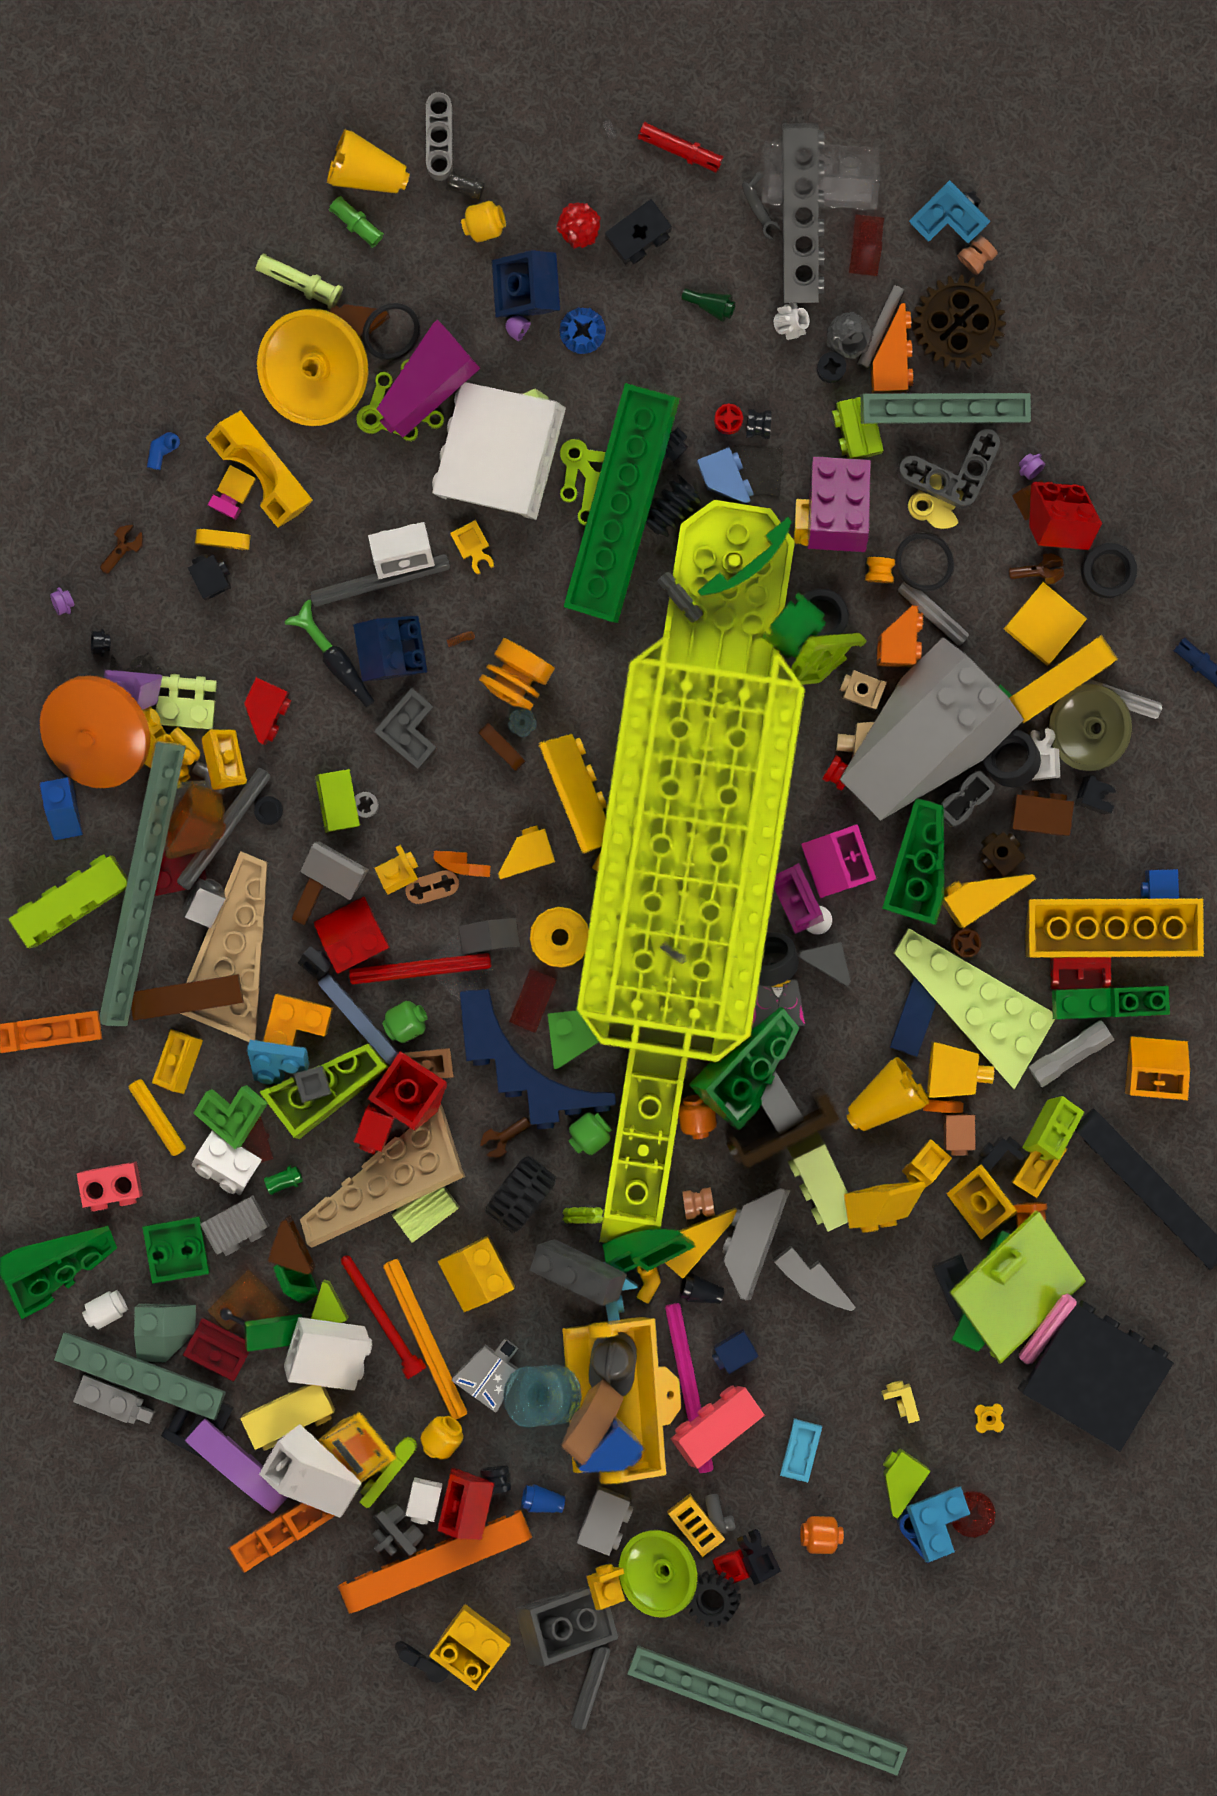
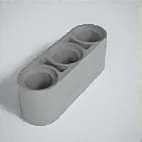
(435, 123)
(780, 1106)

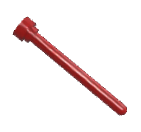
(411, 1364)

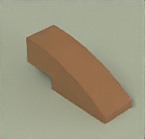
(592, 1421)

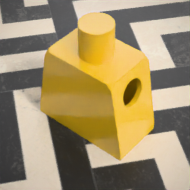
(955, 1071)

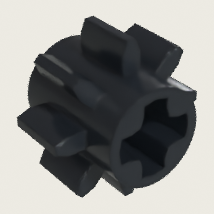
(675, 445)

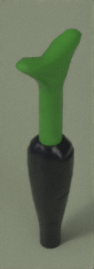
(333, 656)

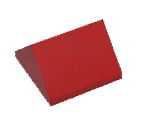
(409, 1092)

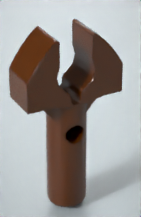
(121, 548)
(1042, 569)
(504, 1136)

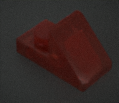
(866, 245)

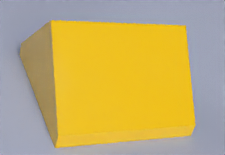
(981, 1202)

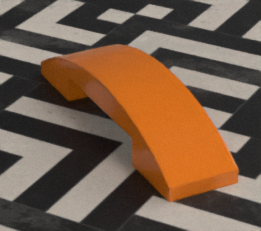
(50, 1031)

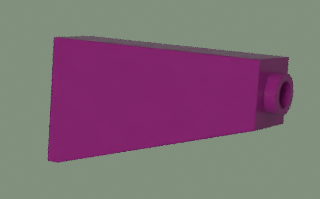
(426, 380)

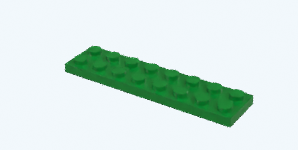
(621, 502)

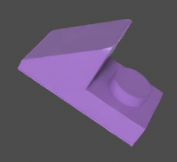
(141, 686)

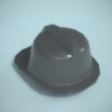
(614, 1362)

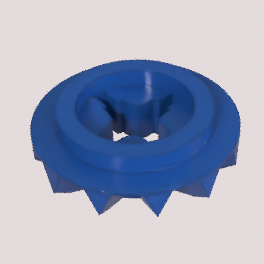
(582, 344)

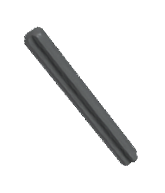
(371, 583)
(231, 819)

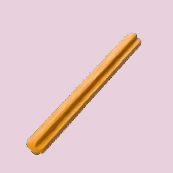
(425, 1339)

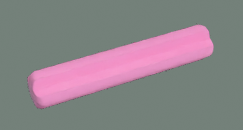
(1047, 1329)

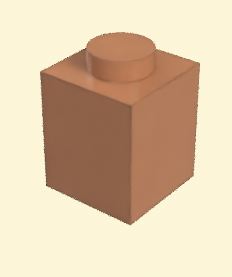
(959, 1133)

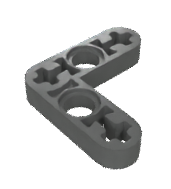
(952, 481)

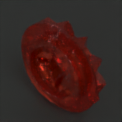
(985, 1510)

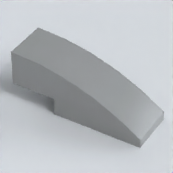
(812, 1279)

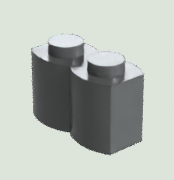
(971, 792)

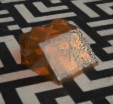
(195, 822)

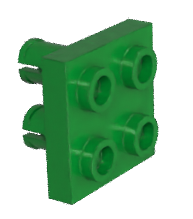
(176, 1249)

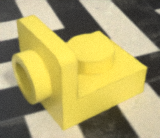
(906, 1404)

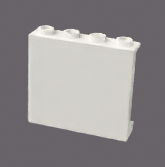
(498, 449)

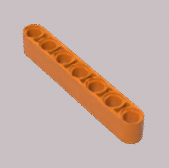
(434, 1563)

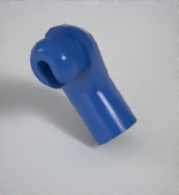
(161, 447)

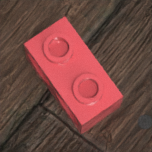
(108, 1178)

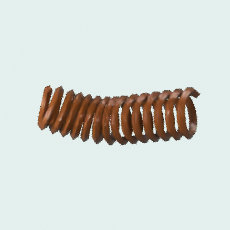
(465, 636)

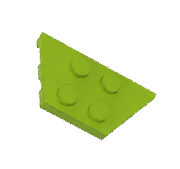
(823, 655)

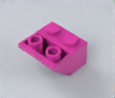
(838, 861)

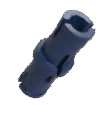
(1199, 661)

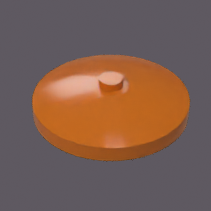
(95, 731)

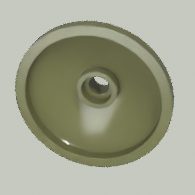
(1074, 726)

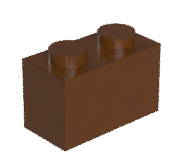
(1042, 814)

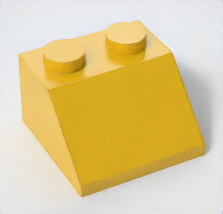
(881, 1204)
(476, 1274)

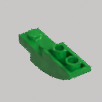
(1110, 1002)

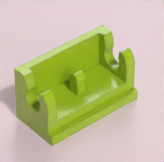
(337, 800)
(1053, 1128)

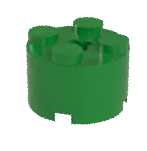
(794, 626)

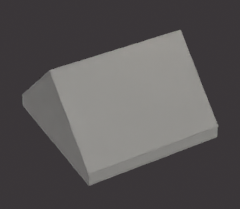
(334, 870)

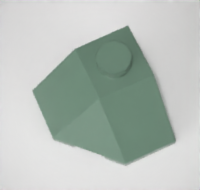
(162, 1330)

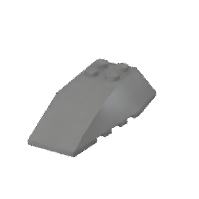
(929, 731)

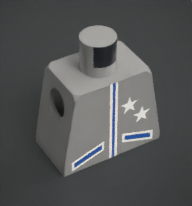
(487, 1374)

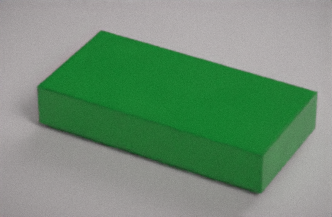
(270, 1332)

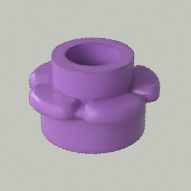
(1031, 466)
(62, 601)

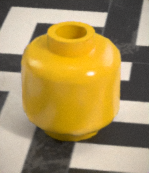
(483, 221)
(441, 1437)

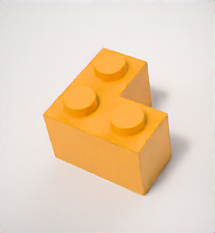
(295, 1014)

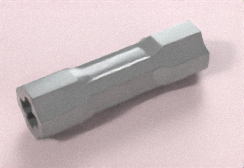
(1055, 1063)

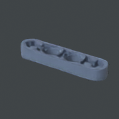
(358, 1018)

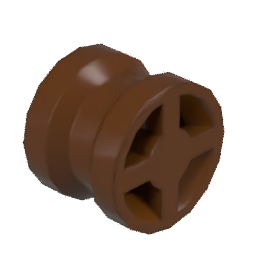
(970, 944)

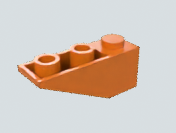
(890, 365)

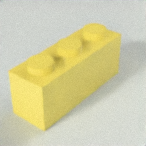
(283, 1414)

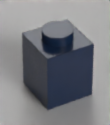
(734, 1352)

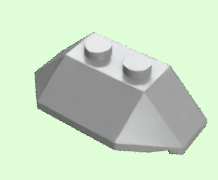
(752, 1240)

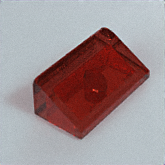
(533, 1000)

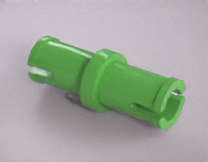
(356, 221)

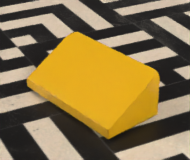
(223, 759)
(177, 1061)

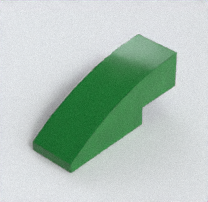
(645, 1249)

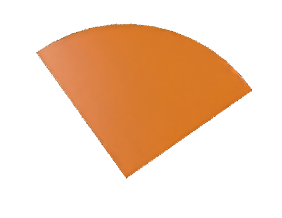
(944, 1106)

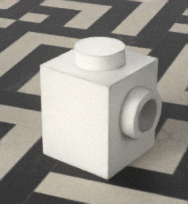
(423, 1500)

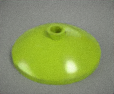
(646, 1580)

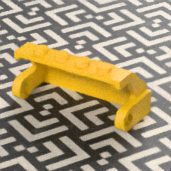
(645, 1405)

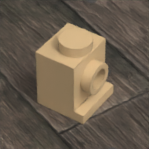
(874, 692)

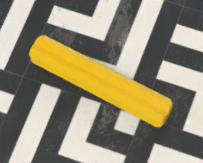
(157, 1117)

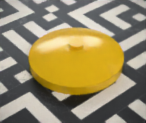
(312, 367)

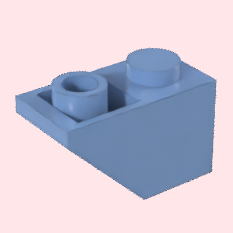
(722, 476)

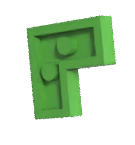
(231, 1120)

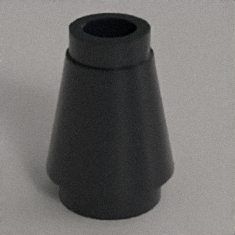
(700, 1290)

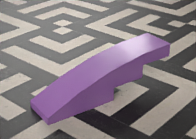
(234, 1464)

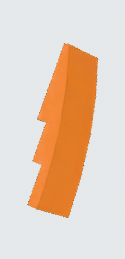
(277, 1535)

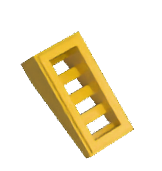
(681, 1507)

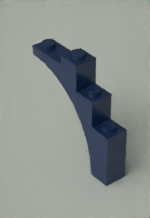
(545, 1097)

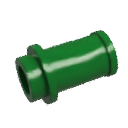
(283, 1180)

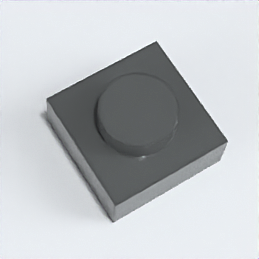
(312, 1084)

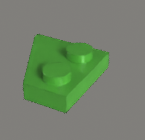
(569, 1036)

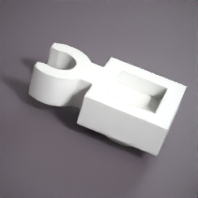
(1050, 759)

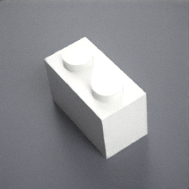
(401, 550)

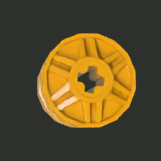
(516, 674)

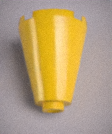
(365, 166)
(887, 1097)

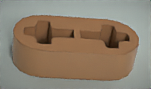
(434, 894)

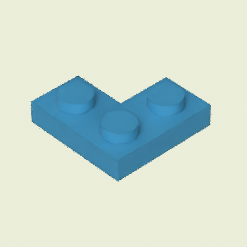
(949, 207)
(271, 1060)
(930, 1519)

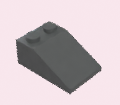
(563, 1626)

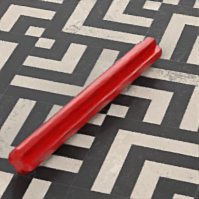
(420, 968)

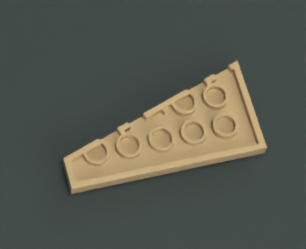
(235, 948)
(391, 1178)

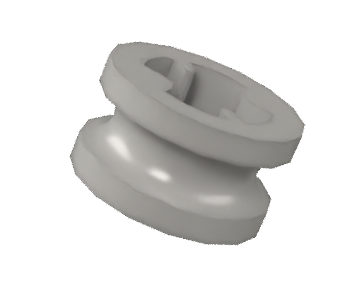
(374, 807)

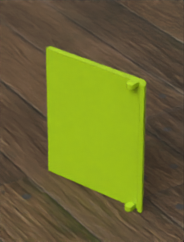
(1017, 1286)

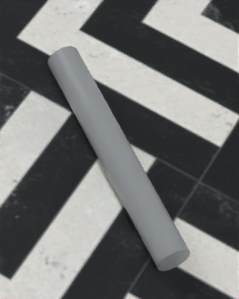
(881, 325)

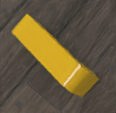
(1063, 678)

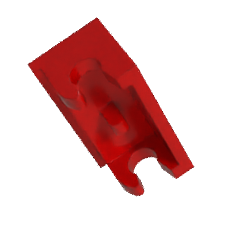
(1080, 972)

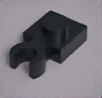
(760, 1561)

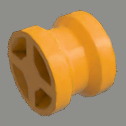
(880, 570)

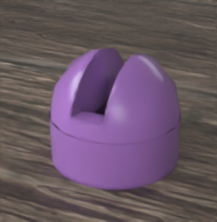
(515, 325)

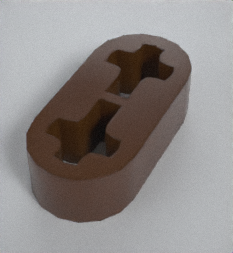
(501, 746)
(307, 901)

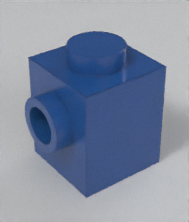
(1160, 884)

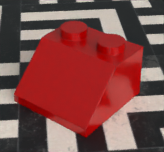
(351, 935)

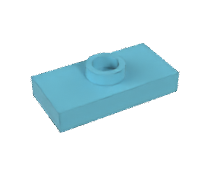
(801, 1450)

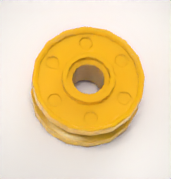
(559, 919)

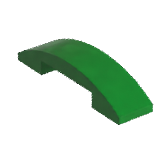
(774, 537)

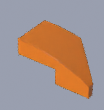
(458, 864)

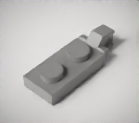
(112, 1401)

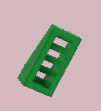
(296, 1284)

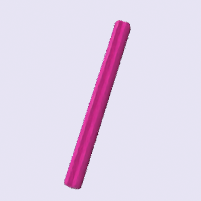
(685, 1368)

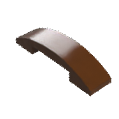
(186, 997)

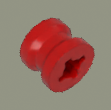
(731, 416)
(835, 772)

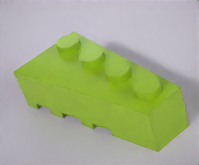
(69, 902)
(346, 1078)

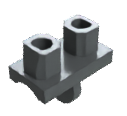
(405, 1541)

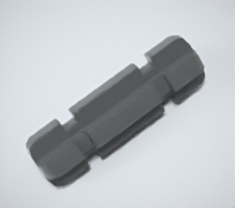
(680, 597)

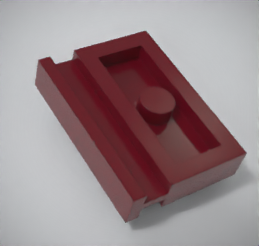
(217, 1350)

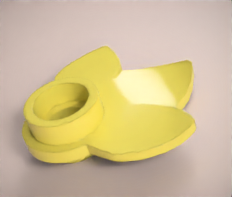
(938, 513)

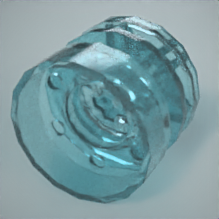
(542, 1395)

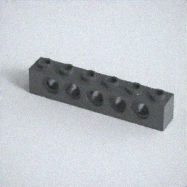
(796, 137)

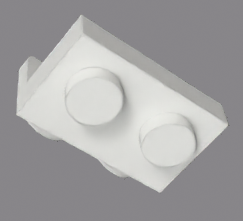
(225, 1164)

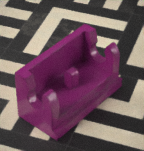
(797, 899)

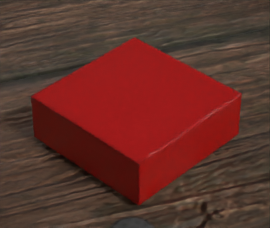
(732, 1565)

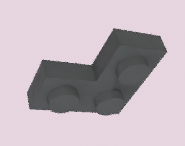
(400, 731)

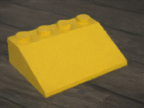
(576, 789)

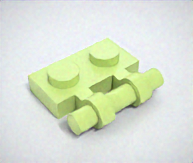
(186, 711)

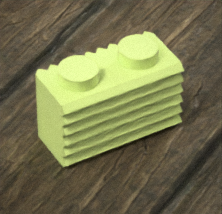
(425, 1213)

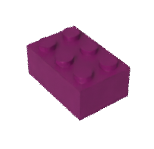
(839, 504)

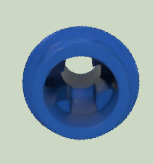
(541, 1500)

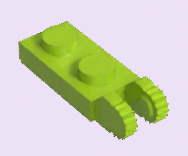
(373, 1489)

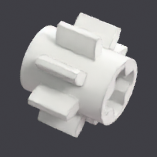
(791, 321)

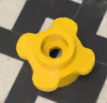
(995, 1412)

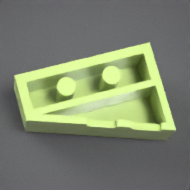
(819, 1180)

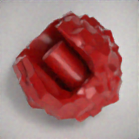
(579, 225)

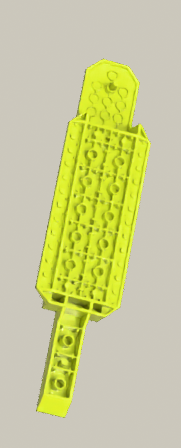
(690, 844)

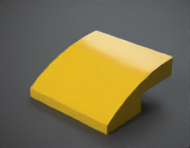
(1045, 623)

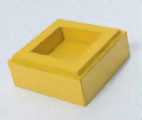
(236, 484)

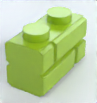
(858, 439)

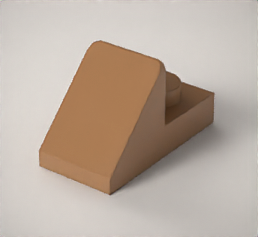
(436, 1061)

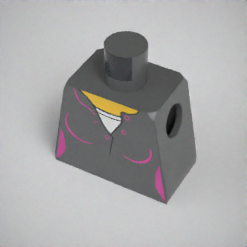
(781, 995)

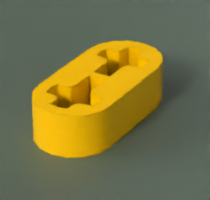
(222, 539)

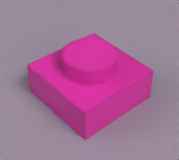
(225, 505)

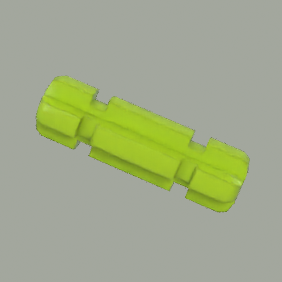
(583, 1215)

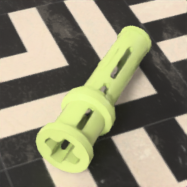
(311, 285)

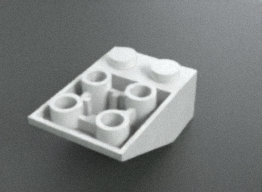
(309, 1473)

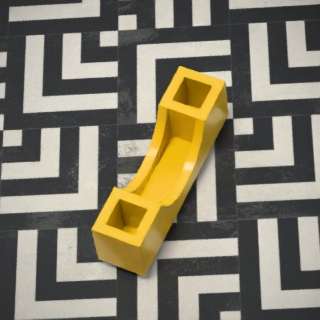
(240, 442)

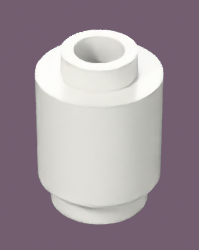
(104, 1309)

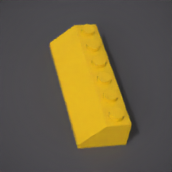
(1114, 928)

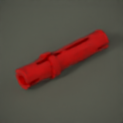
(691, 152)

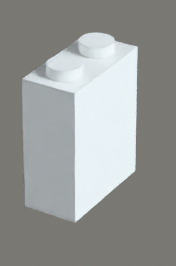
(327, 1354)

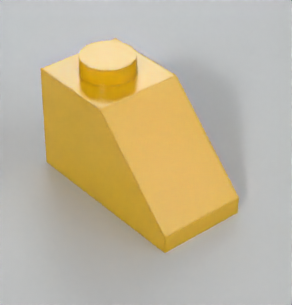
(527, 853)

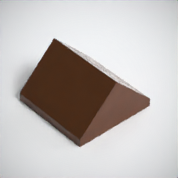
(290, 1248)

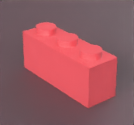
(716, 1425)

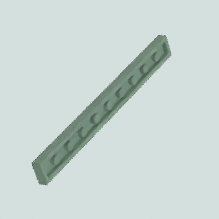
(141, 883)
(767, 1710)

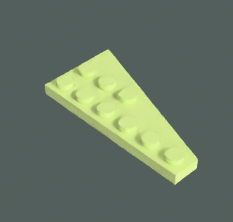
(988, 1012)

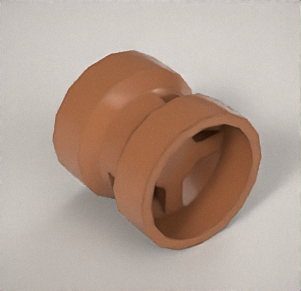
(977, 254)
(698, 1203)

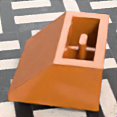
(899, 643)

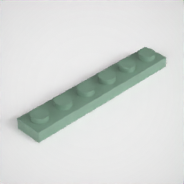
(945, 408)
(140, 1376)

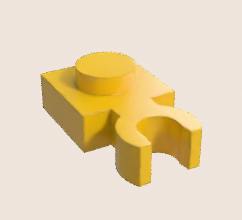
(471, 542)

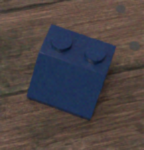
(526, 284)

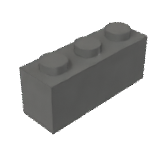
(578, 1272)

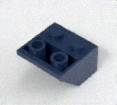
(390, 648)

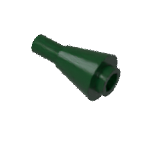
(717, 305)

